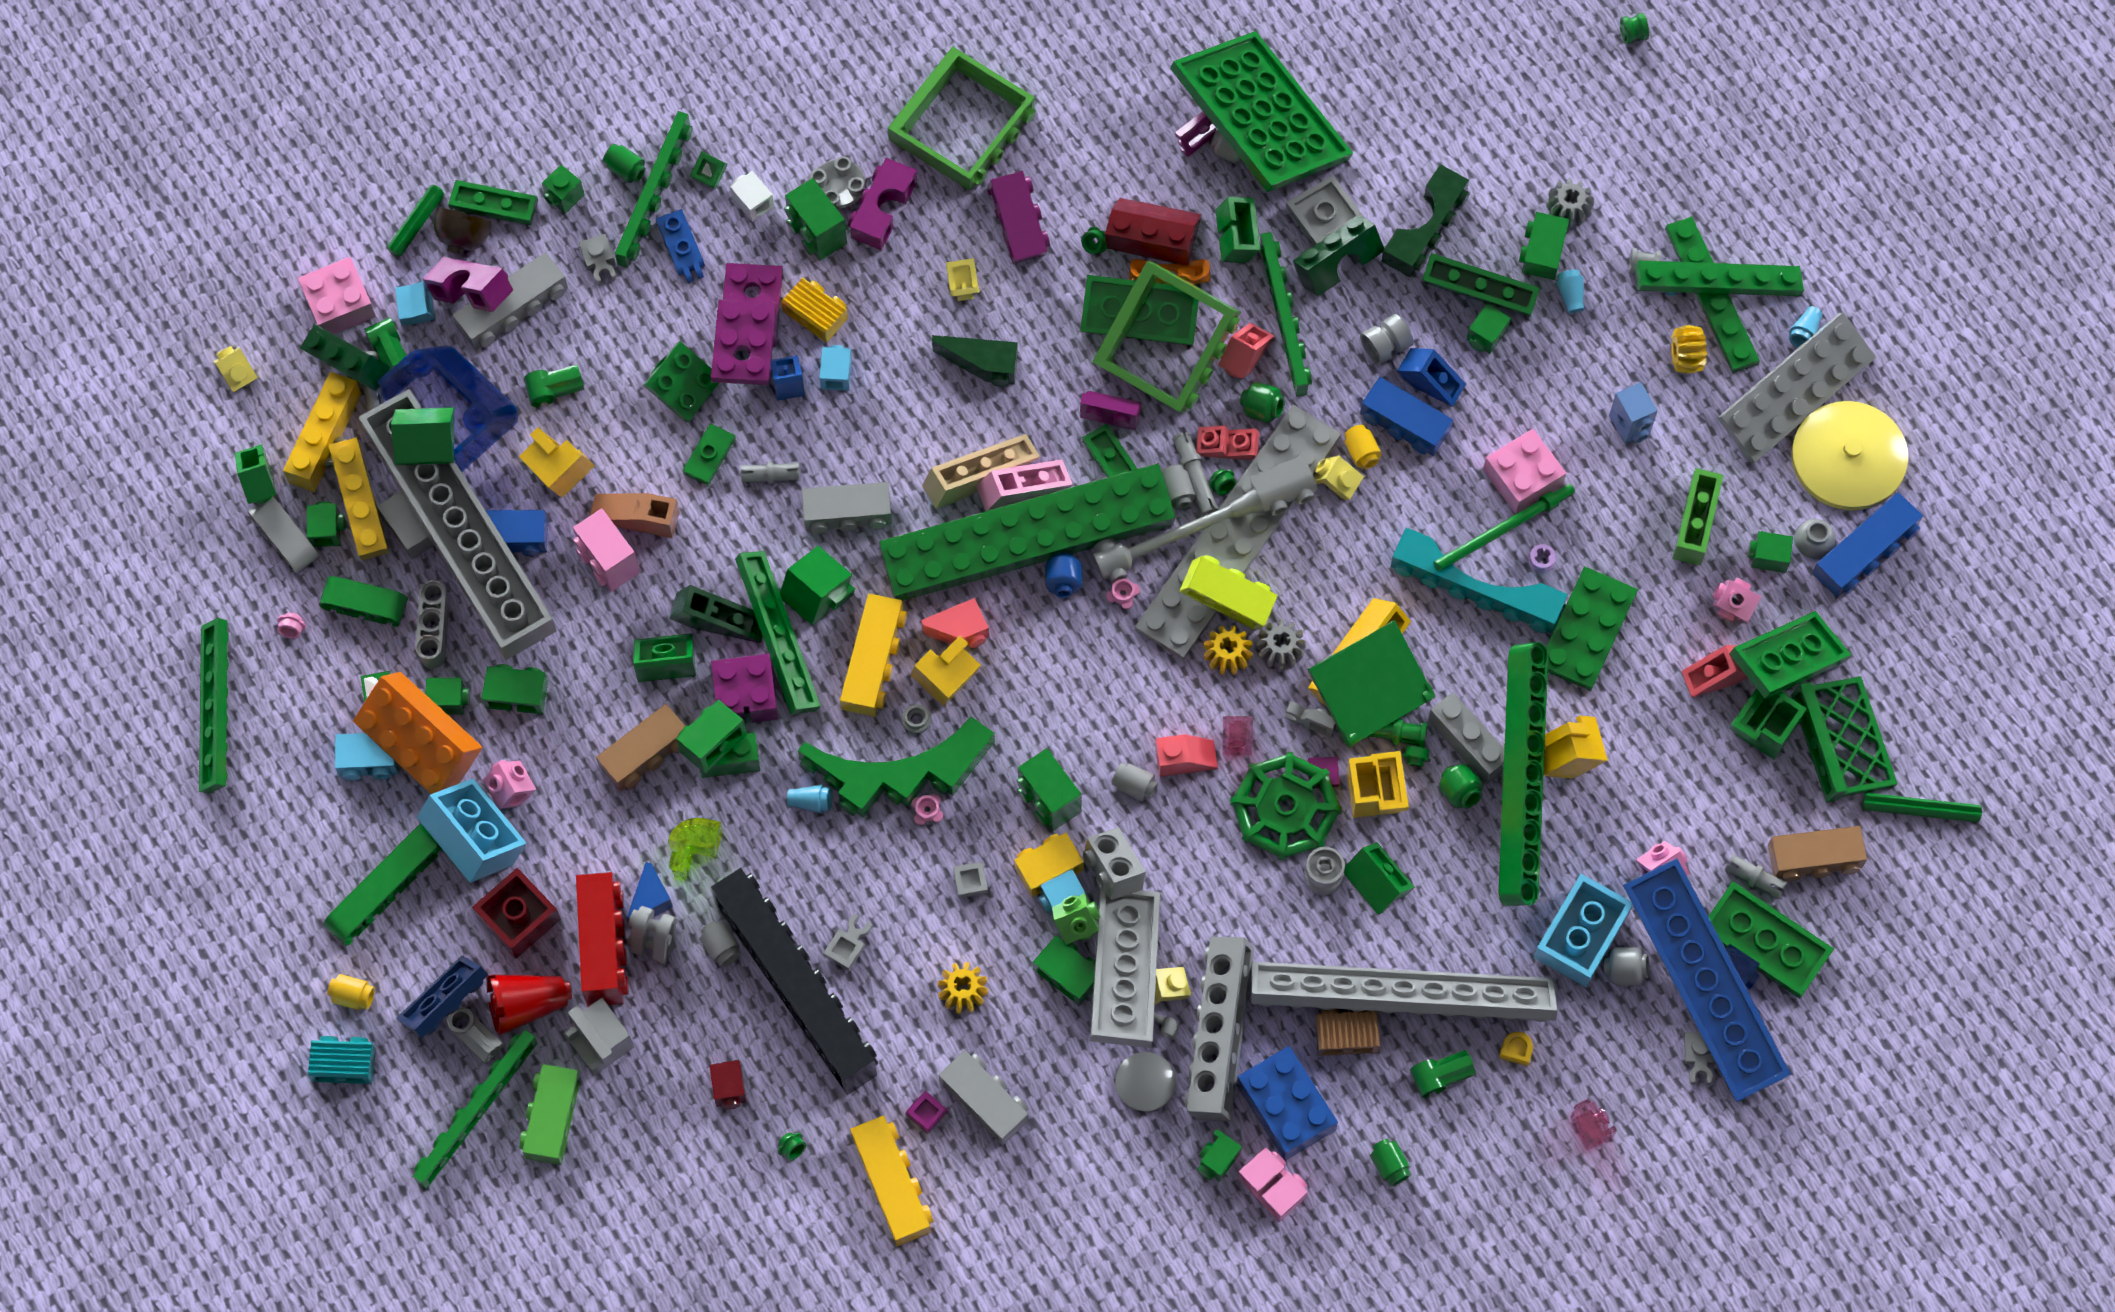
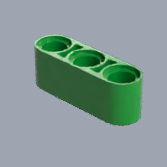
(363, 600)

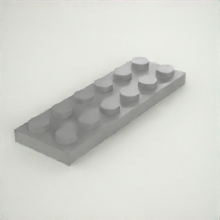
(1796, 387)
(1125, 969)

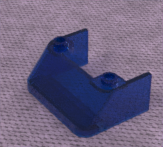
(490, 410)

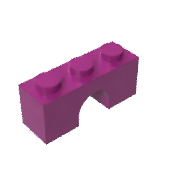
(890, 182)
(483, 284)

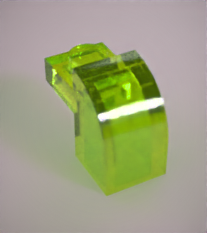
(693, 836)

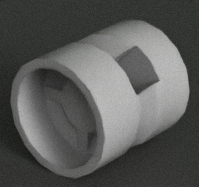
(1383, 341)
(1324, 871)

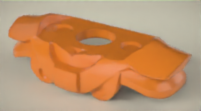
(1195, 273)

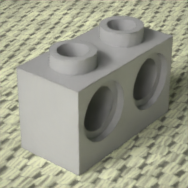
(1114, 863)

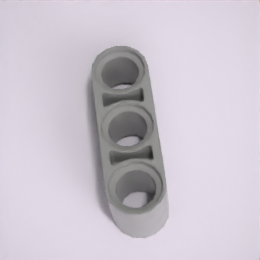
(284, 534)
(428, 612)

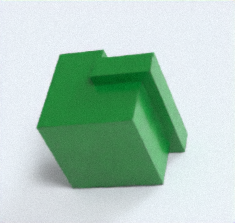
(816, 585)
(1768, 722)

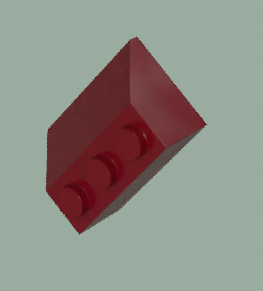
(1152, 231)

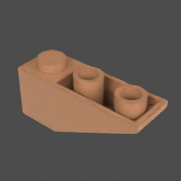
(640, 512)

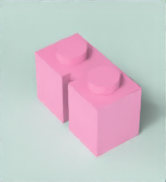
(1272, 1184)

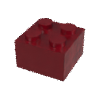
(516, 913)

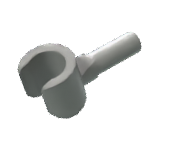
(1169, 1026)

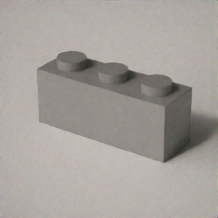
(846, 507)
(1468, 737)
(984, 1096)

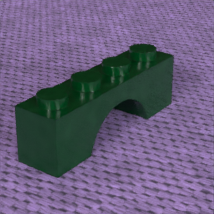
(1408, 247)

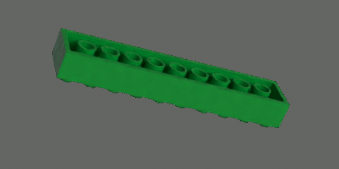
(1026, 532)

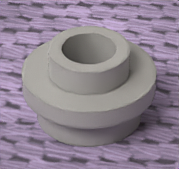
(916, 710)

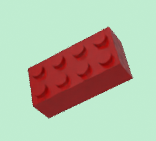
(600, 938)

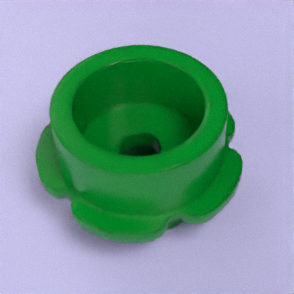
(1088, 241)
(1222, 481)
(1416, 756)
(791, 1146)

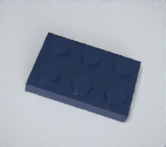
(442, 997)

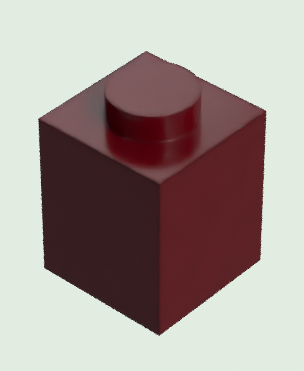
(728, 1084)

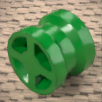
(1634, 28)

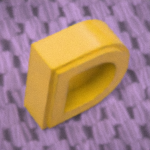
(1517, 1048)

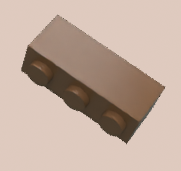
(641, 748)
(1817, 853)

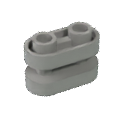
(641, 938)

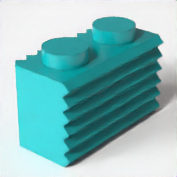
(341, 1061)

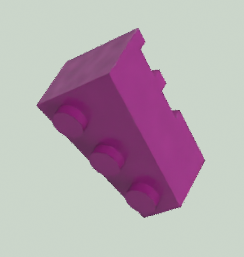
(1018, 216)

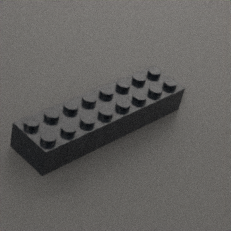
(794, 981)

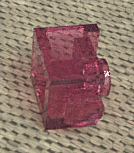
(1237, 735)
(1591, 1124)

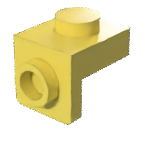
(962, 279)
(234, 368)
(1338, 476)
(1171, 985)

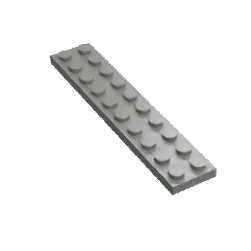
(1178, 620)
(1403, 991)

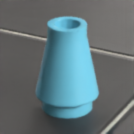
(1571, 289)
(1805, 327)
(812, 798)

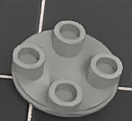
(840, 181)
(1145, 1081)

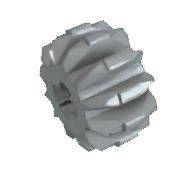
(1571, 193)
(1287, 652)

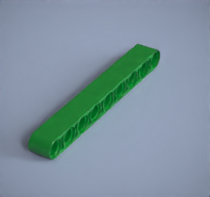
(1523, 774)

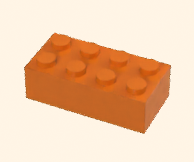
(417, 733)

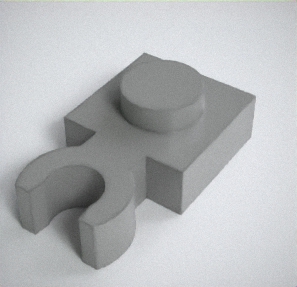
(598, 255)
(1316, 720)
(847, 947)
(1699, 1055)

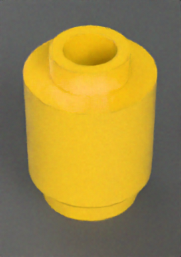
(1362, 447)
(351, 992)

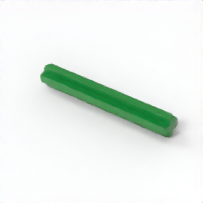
(1922, 807)

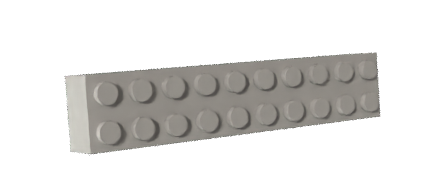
(464, 539)

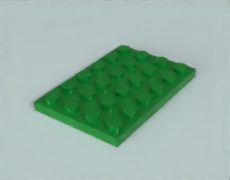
(1261, 111)

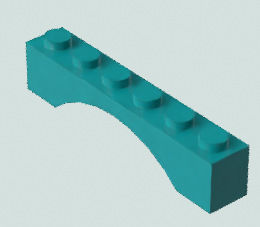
(1532, 604)

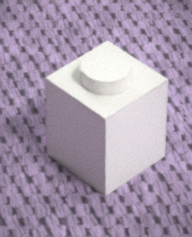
(751, 195)

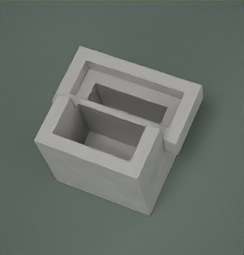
(598, 1036)

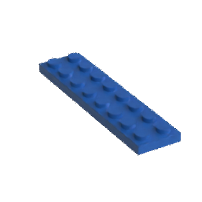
(1707, 980)

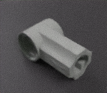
(475, 1035)

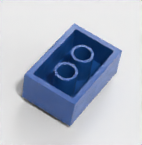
(1286, 1103)

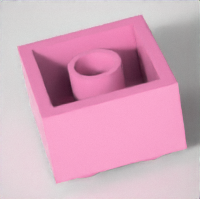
(337, 296)
(1524, 471)
(605, 550)

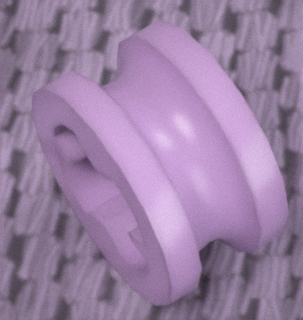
(1544, 549)

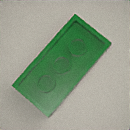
(1164, 317)
(1588, 627)
(1790, 654)
(1780, 945)

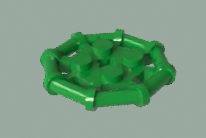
(1292, 821)

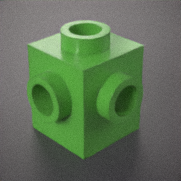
(1076, 918)

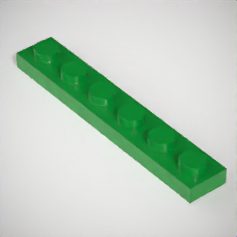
(650, 199)
(1719, 278)
(1716, 307)
(1287, 324)
(777, 632)
(213, 706)
(481, 1099)

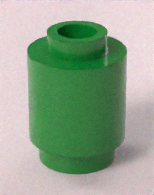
(624, 163)
(1390, 1162)

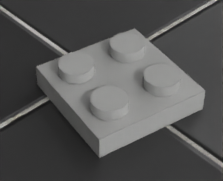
(1322, 209)

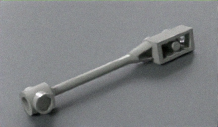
(1269, 493)

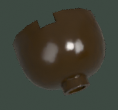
(460, 230)

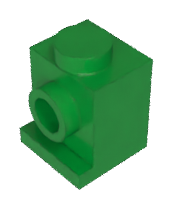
(1218, 1157)

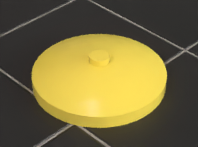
(1849, 455)

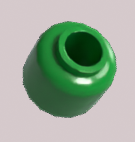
(1262, 402)
(1461, 786)

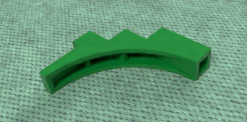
(902, 779)

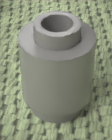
(1178, 486)
(1134, 781)
(720, 943)

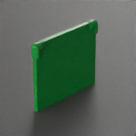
(1371, 683)

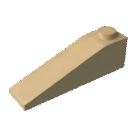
(960, 476)

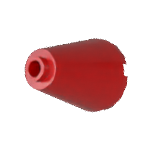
(524, 999)

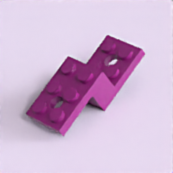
(747, 324)

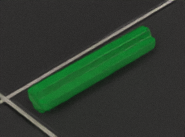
(415, 220)

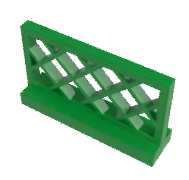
(1823, 750)

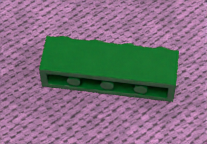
(1480, 285)

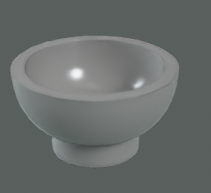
(1815, 538)

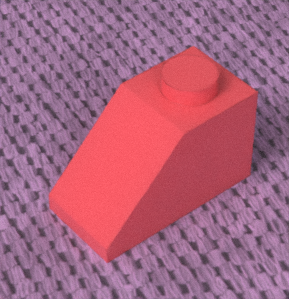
(1245, 350)
(961, 620)
(1713, 672)
(1184, 754)

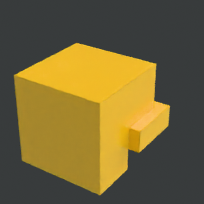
(554, 464)
(946, 674)
(1573, 748)
(1377, 785)

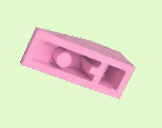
(1022, 483)

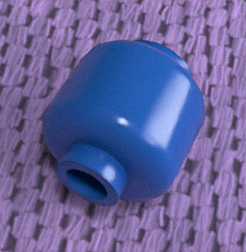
(1063, 574)

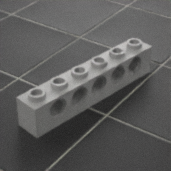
(1218, 1102)

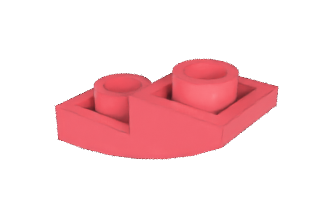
(1226, 443)

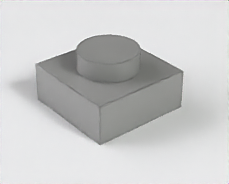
(970, 880)

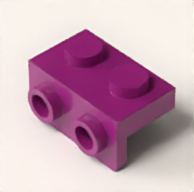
(1110, 410)

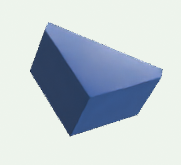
(787, 377)
(650, 893)

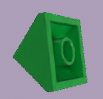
(423, 436)
(664, 657)

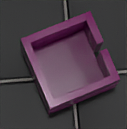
(746, 684)

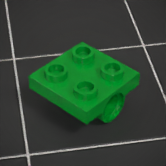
(681, 381)

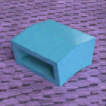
(414, 304)

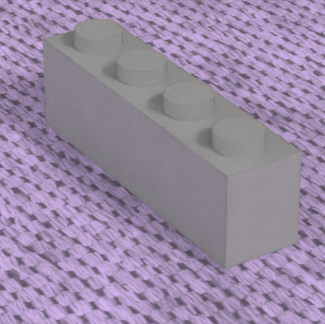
(531, 287)

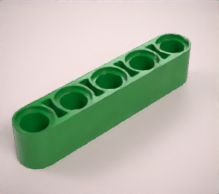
(382, 884)

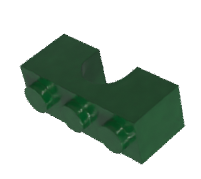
(1319, 264)
(344, 357)

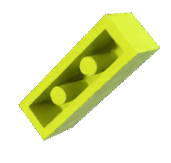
(1228, 592)

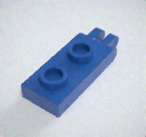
(681, 244)

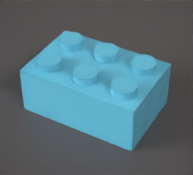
(471, 830)
(1583, 930)

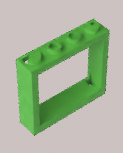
(928, 91)
(1129, 312)

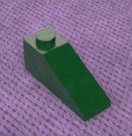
(986, 359)
(714, 614)

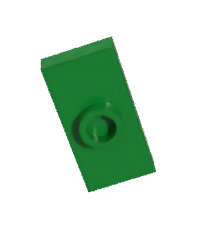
(709, 454)

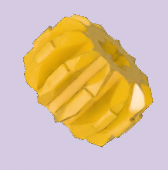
(1688, 349)
(1220, 656)
(963, 998)

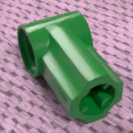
(386, 342)
(547, 386)
(1438, 1074)

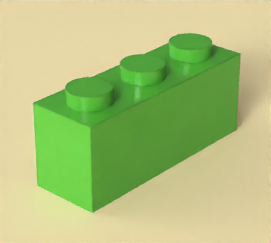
(1698, 517)
(550, 1114)

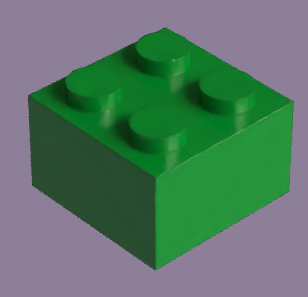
(815, 220)
(1049, 790)

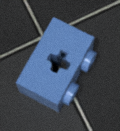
(1633, 413)

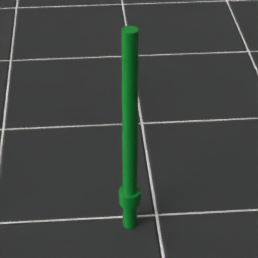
(1546, 503)

